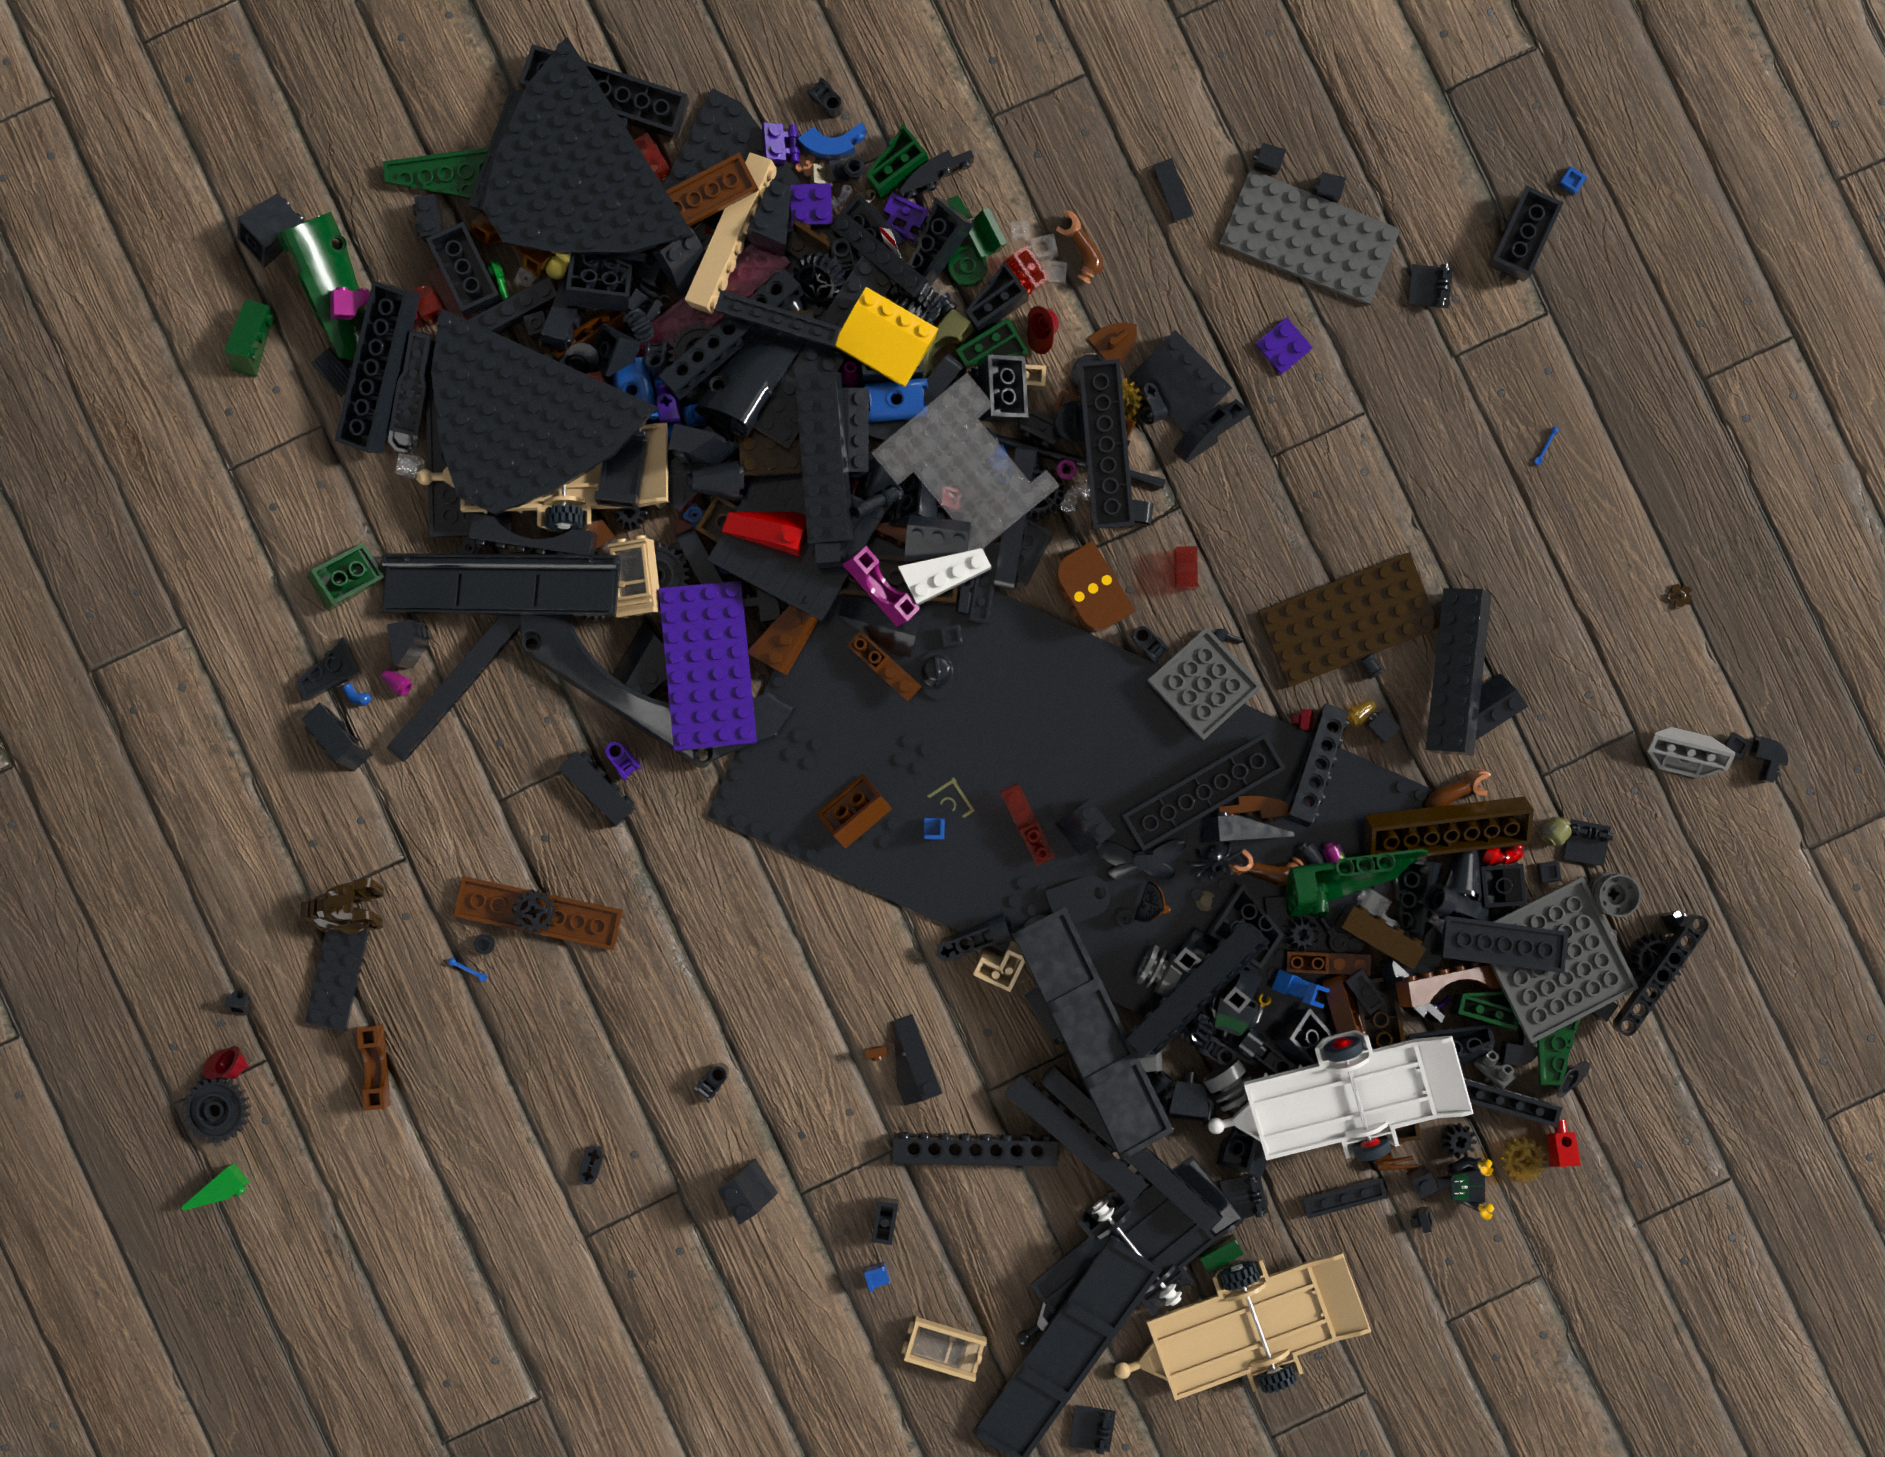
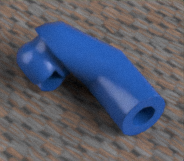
(356, 698)

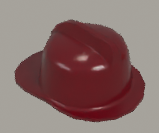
(1041, 329)
(225, 1063)

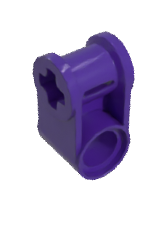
(668, 406)
(623, 760)

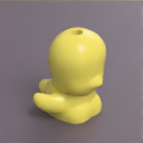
(557, 266)

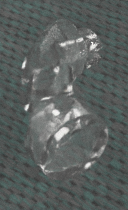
(1072, 496)

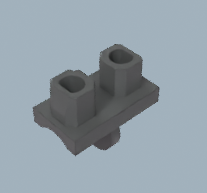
(1494, 1070)

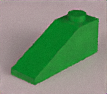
(226, 1185)

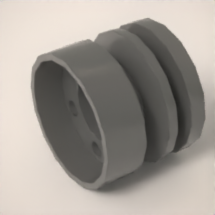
(1624, 896)
(1157, 969)
(1228, 1082)

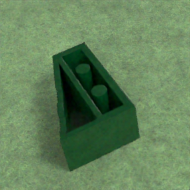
(249, 338)
(998, 340)

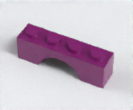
(346, 302)
(894, 603)

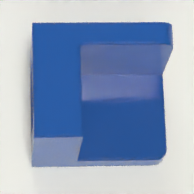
(934, 828)
(876, 1275)

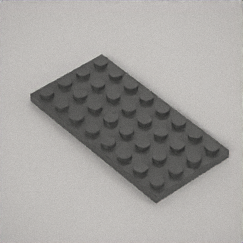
(1309, 237)

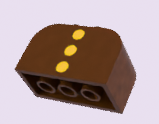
(1092, 589)

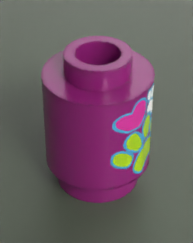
(1332, 852)

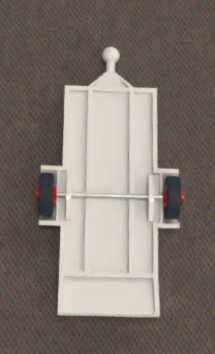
(1353, 1096)

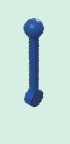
(1538, 460)
(482, 977)

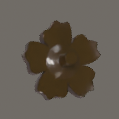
(1679, 595)

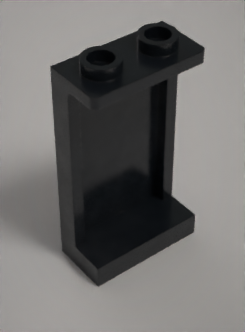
(623, 474)

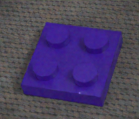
(811, 204)
(1283, 346)

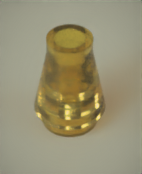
(1360, 713)

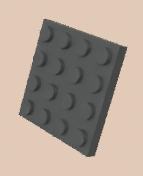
(1204, 684)

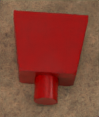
(1564, 1154)

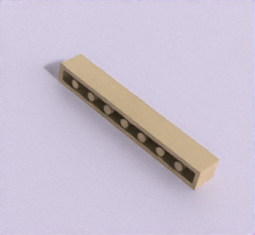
(729, 239)

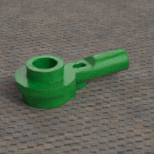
(495, 270)

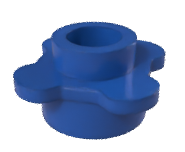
(689, 514)

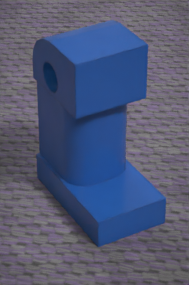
(1297, 987)

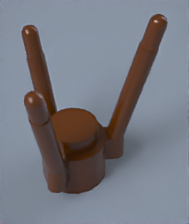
(1387, 1162)

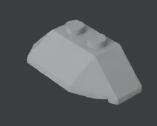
(1689, 753)

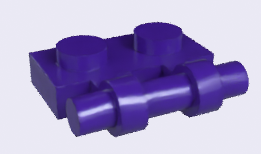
(774, 143)
(907, 212)

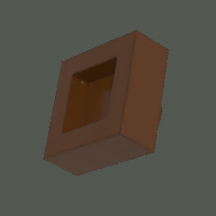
(876, 1053)

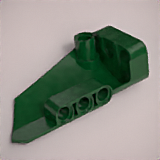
(320, 272)
(1315, 885)

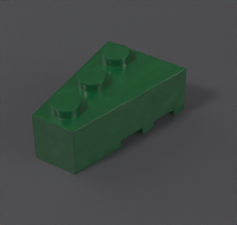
(896, 163)
(1485, 1008)

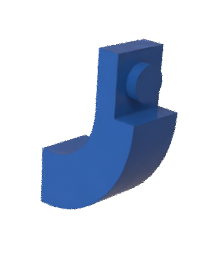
(832, 148)

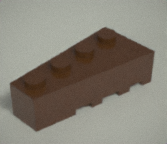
(784, 639)

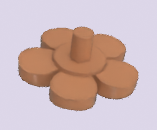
(805, 164)

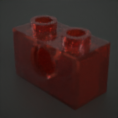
(1027, 269)

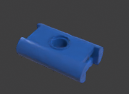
(636, 376)
(883, 393)

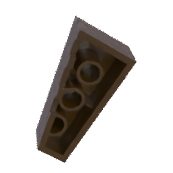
(1380, 936)

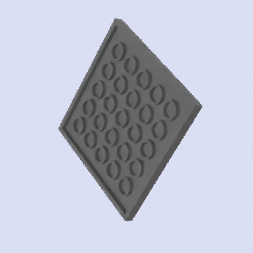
(1593, 966)

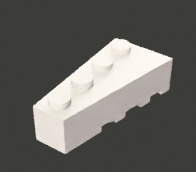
(941, 574)

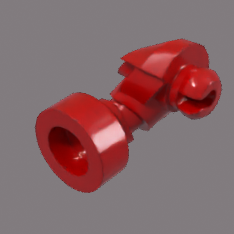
(1510, 856)

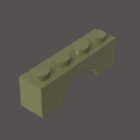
(952, 330)

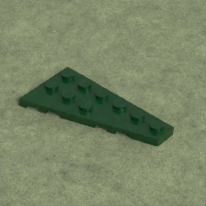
(438, 173)
(1554, 1053)

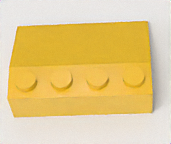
(886, 337)

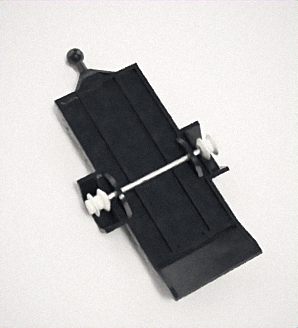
(1148, 1227)

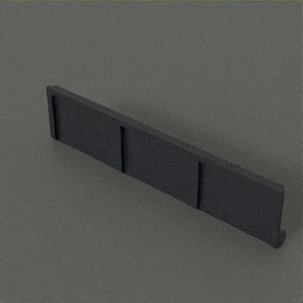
(501, 584)
(1092, 1033)
(1067, 1349)

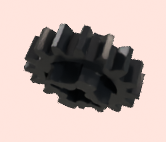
(535, 919)

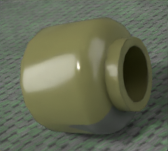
(1556, 831)

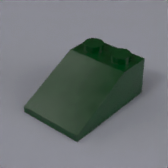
(345, 576)

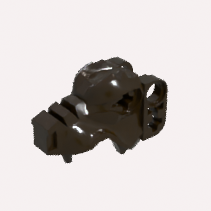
(336, 911)

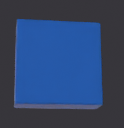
(1572, 180)

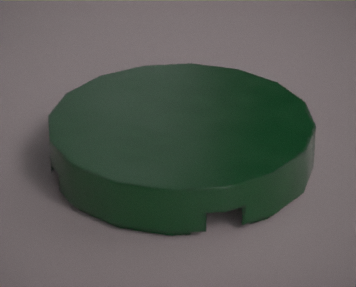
(966, 267)

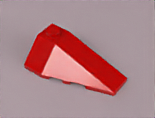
(777, 530)

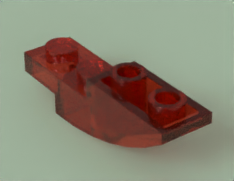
(1027, 824)

